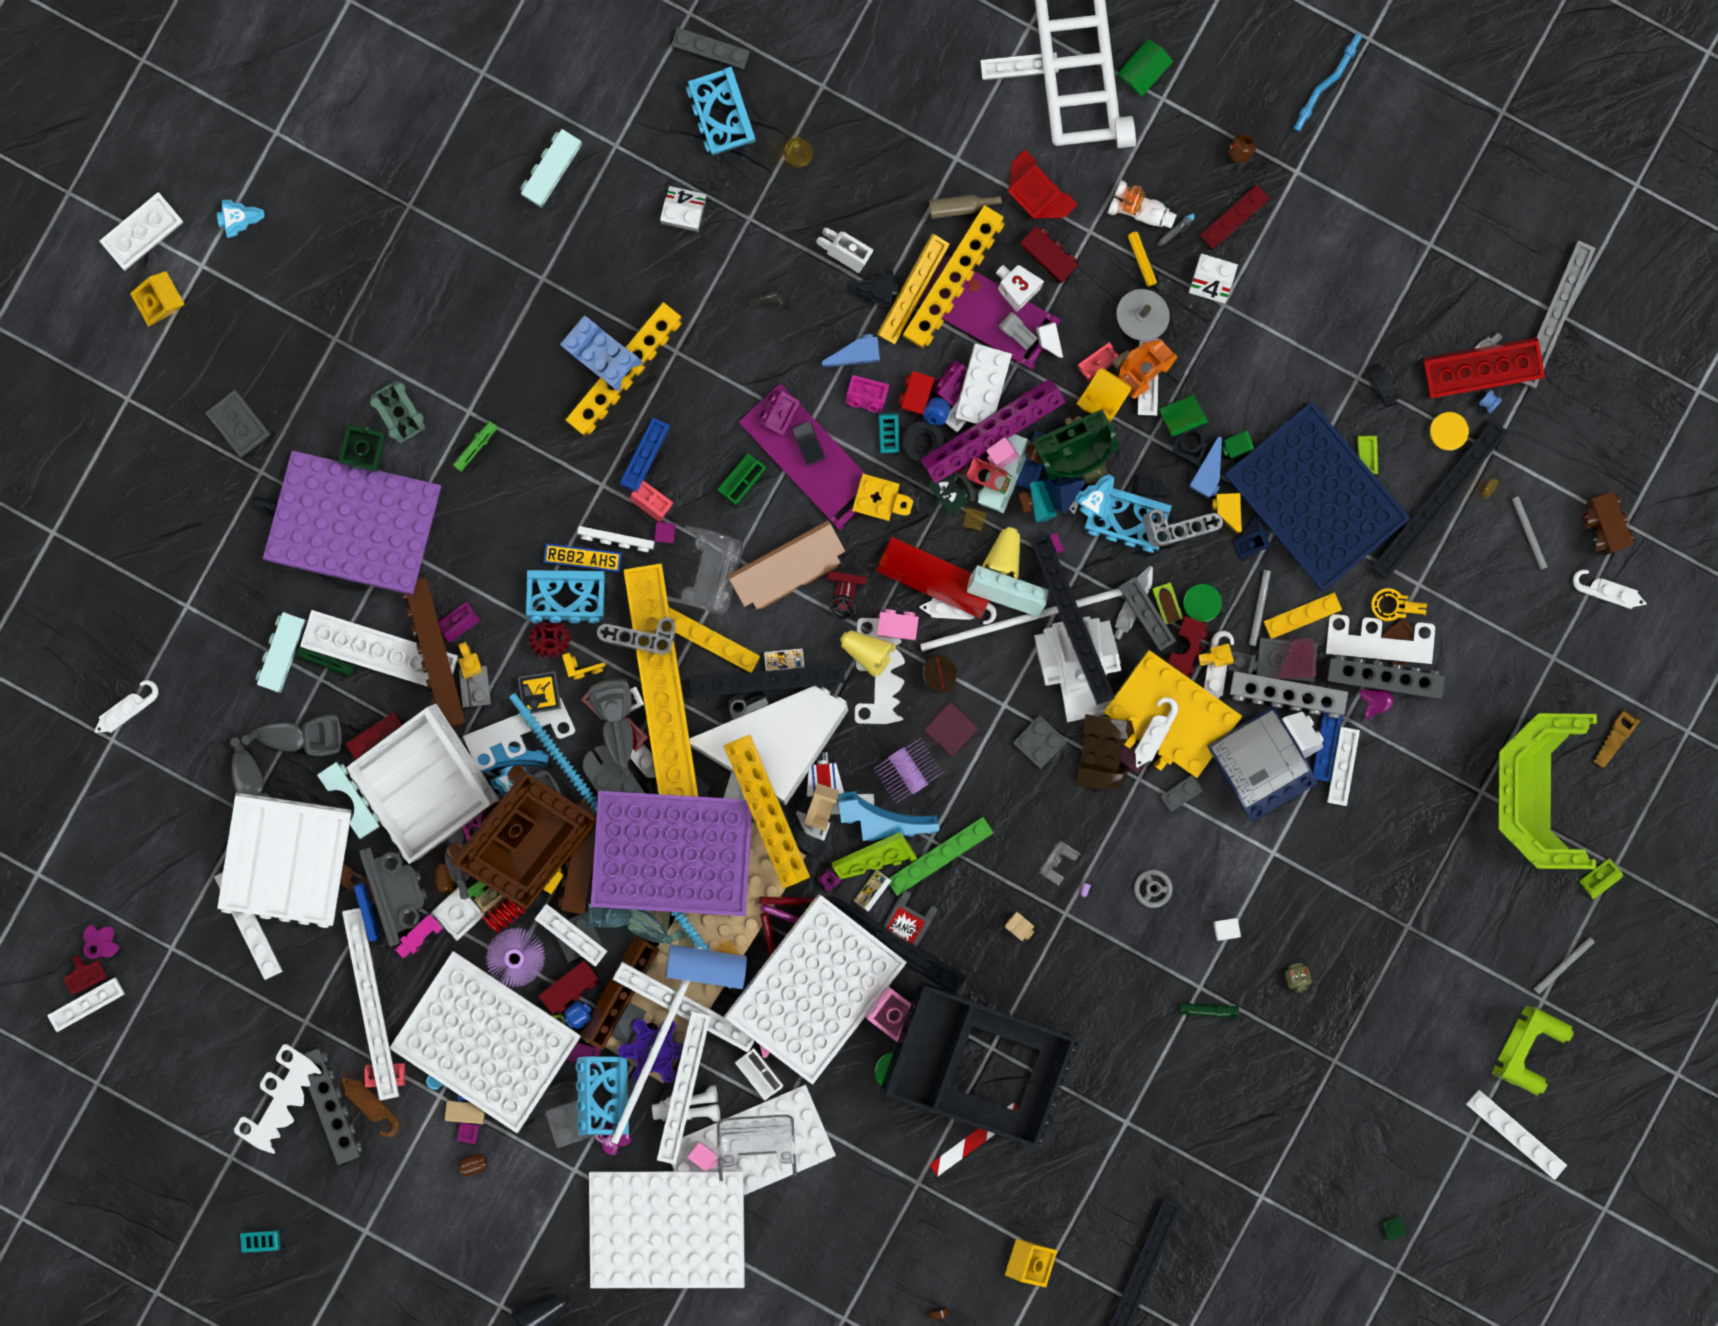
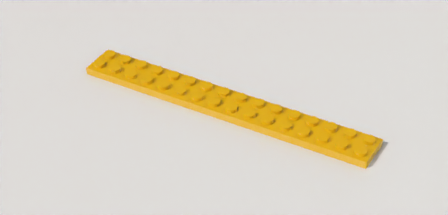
(661, 684)

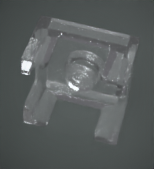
(1054, 859)

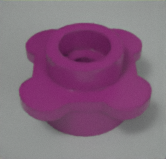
(834, 880)

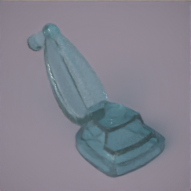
(637, 921)

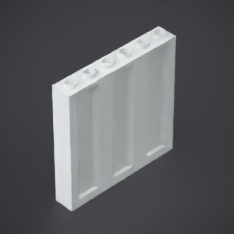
(422, 783)
(284, 859)

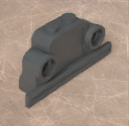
(394, 892)

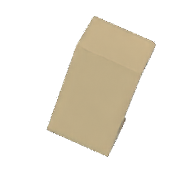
(821, 807)

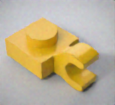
(1219, 656)
(470, 662)

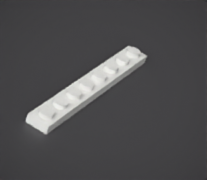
(665, 995)
(683, 1087)

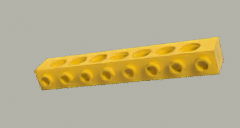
(985, 217)
(662, 314)
(766, 811)

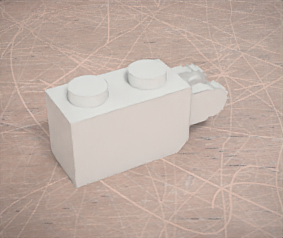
(845, 249)

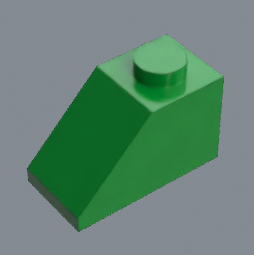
(1237, 445)

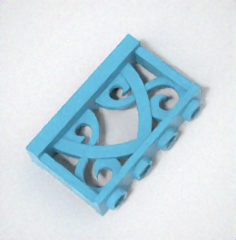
(728, 86)
(1139, 502)
(545, 578)
(586, 1104)

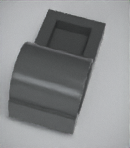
(748, 705)

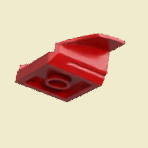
(1037, 191)

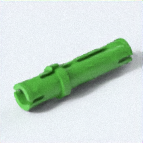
(476, 444)

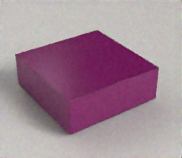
(665, 532)
(1056, 543)
(468, 1132)

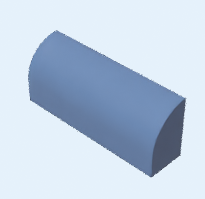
(706, 966)

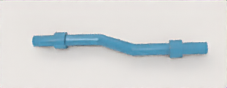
(1306, 112)

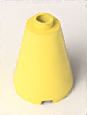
(1005, 554)
(868, 651)

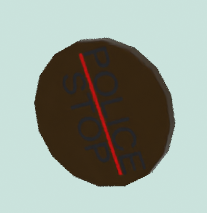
(939, 673)

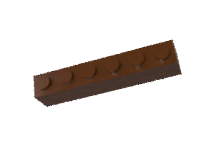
(579, 872)
(617, 996)

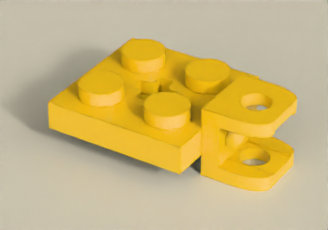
(889, 501)

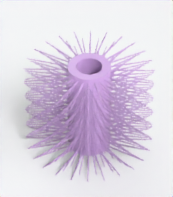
(908, 770)
(516, 968)

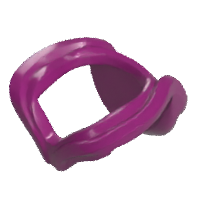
(1378, 701)

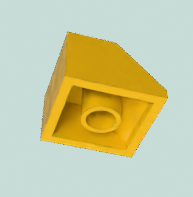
(157, 298)
(1031, 1263)

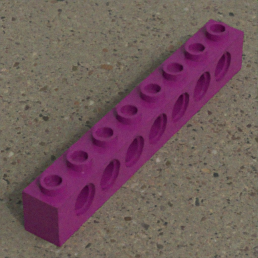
(991, 430)

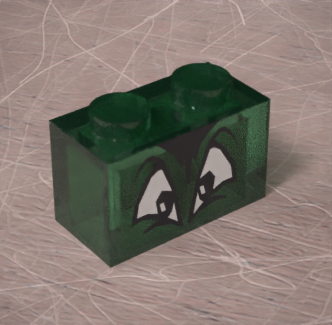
(949, 494)

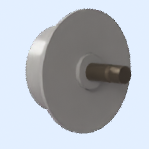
(1142, 315)

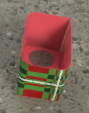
(976, 467)

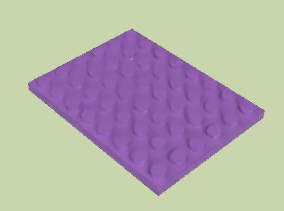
(352, 523)
(671, 853)

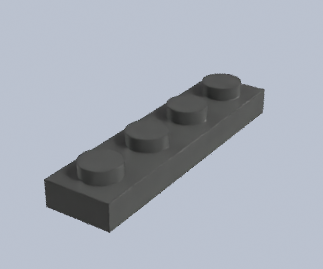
(710, 48)
(1146, 614)

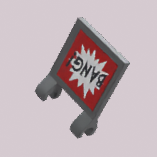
(908, 922)

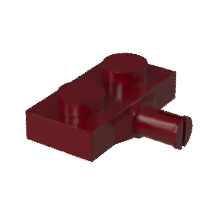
(84, 975)

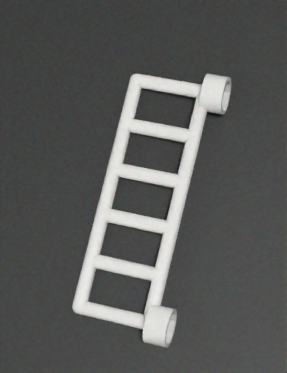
(1120, 128)

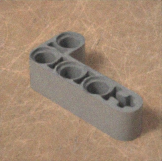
(1184, 527)
(636, 635)

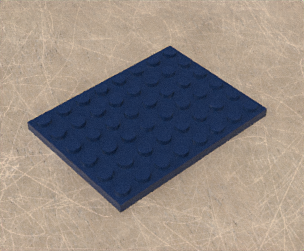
(1317, 496)

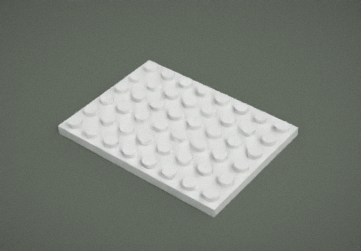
(815, 989)
(485, 1042)
(666, 1229)

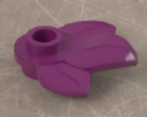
(101, 940)
(608, 1146)

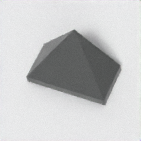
(624, 1030)

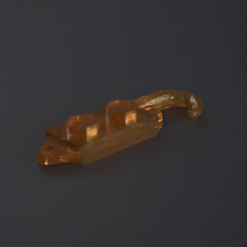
(370, 1104)

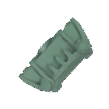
(387, 412)

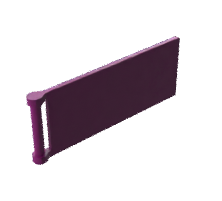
(984, 310)
(827, 482)

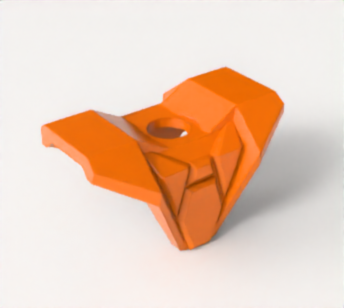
(1151, 352)

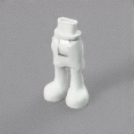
(1151, 211)
(709, 1096)

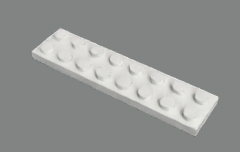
(366, 647)

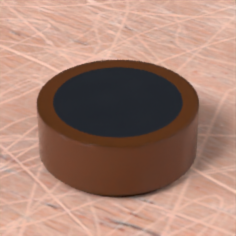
(938, 1313)

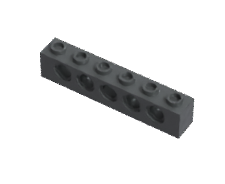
(1433, 690)
(341, 1153)

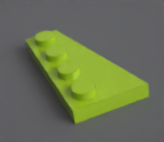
(887, 851)

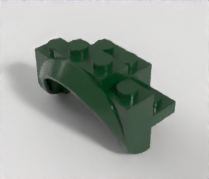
(1077, 447)

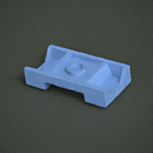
(600, 352)

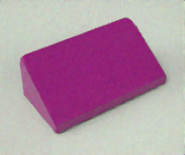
(458, 621)

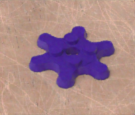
(640, 1053)

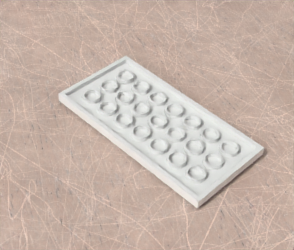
(763, 1169)

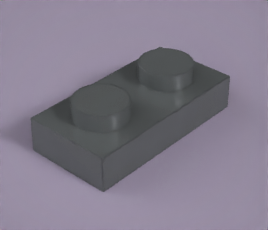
(1181, 793)

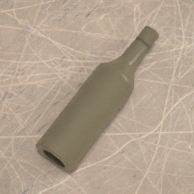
(959, 205)

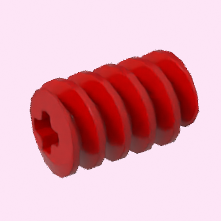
(502, 915)

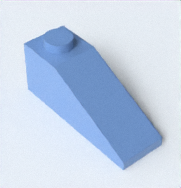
(858, 352)
(1208, 475)

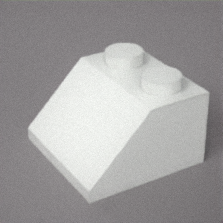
(1303, 733)

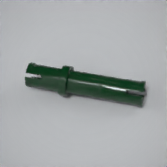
(346, 669)
(1209, 1010)

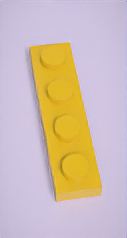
(1302, 615)

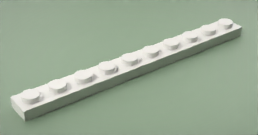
(370, 1004)

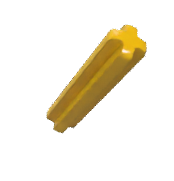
(1142, 259)

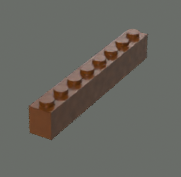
(434, 653)

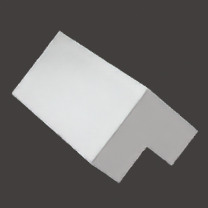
(759, 1074)

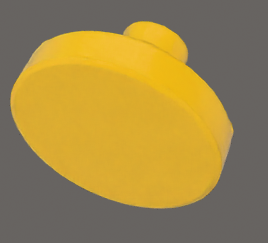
(1449, 431)

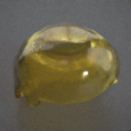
(798, 152)

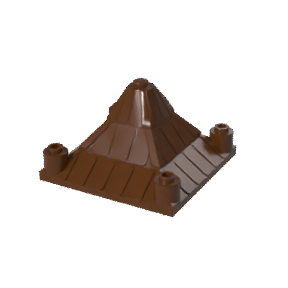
(523, 839)

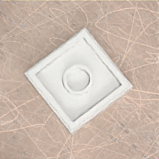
(457, 914)

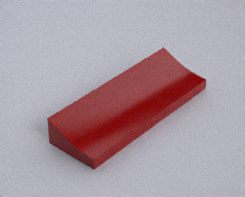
(1484, 367)
(930, 576)

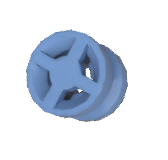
(1490, 401)

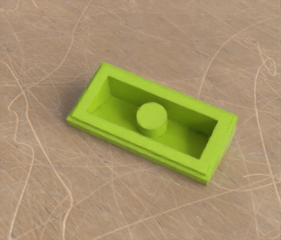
(1601, 878)

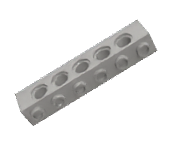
(1337, 697)

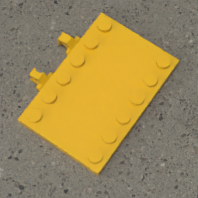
(1199, 716)

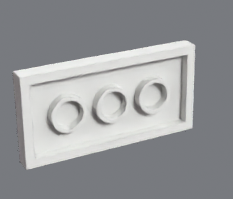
(141, 231)
(982, 384)

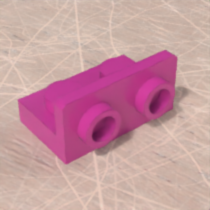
(866, 394)

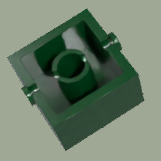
(362, 448)

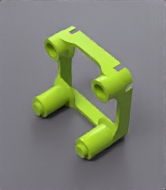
(1520, 1044)

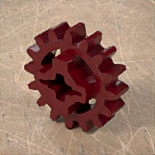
(549, 639)

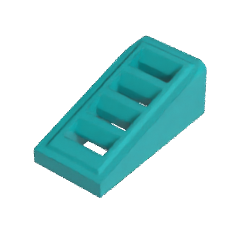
(889, 449)
(1042, 503)
(275, 1238)

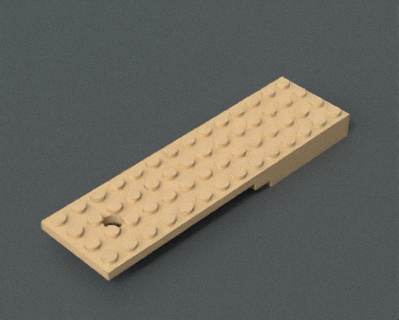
(715, 932)

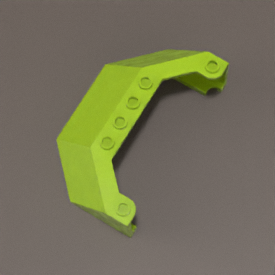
(1527, 790)

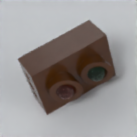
(1610, 524)

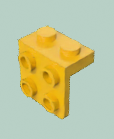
(1104, 393)

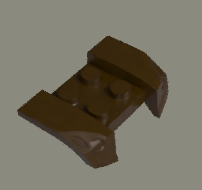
(1103, 752)

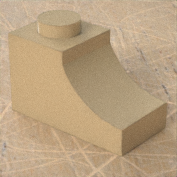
(1019, 926)

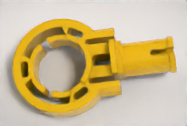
(1410, 607)

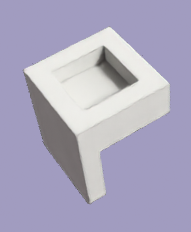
(1226, 929)

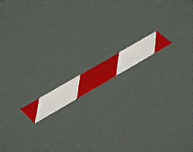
(963, 1148)

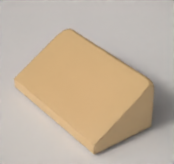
(488, 900)
(464, 1112)

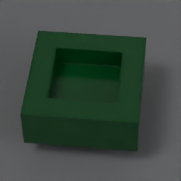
(1394, 1228)

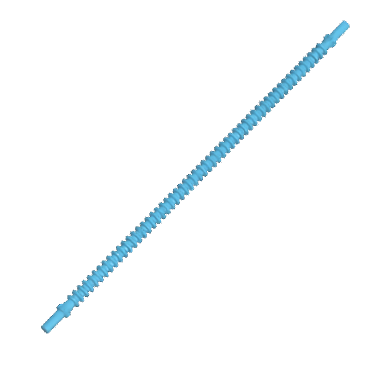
(525, 713)

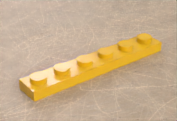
(913, 289)
(714, 642)

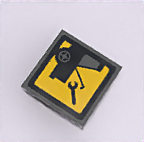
(540, 692)

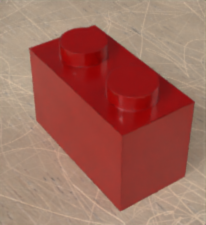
(917, 393)

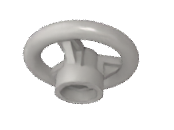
(1147, 875)

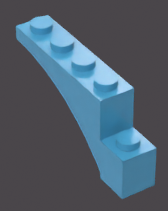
(536, 758)
(880, 823)

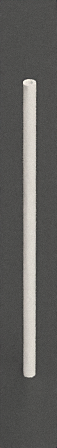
(1015, 621)
(650, 1060)

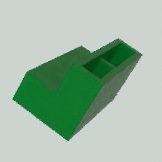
(1145, 67)
(742, 479)

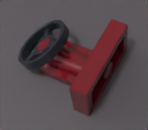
(844, 593)

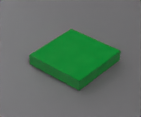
(1183, 415)

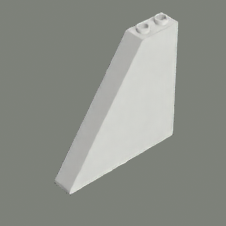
(785, 735)

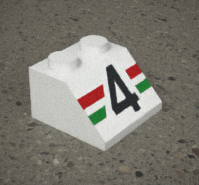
(683, 208)
(1213, 278)

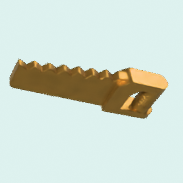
(1616, 738)

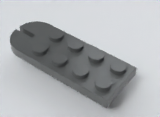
(608, 774)

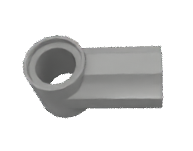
(1014, 328)

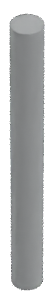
(1529, 532)
(1260, 608)
(1564, 965)

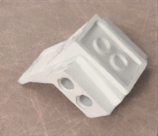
(1062, 666)

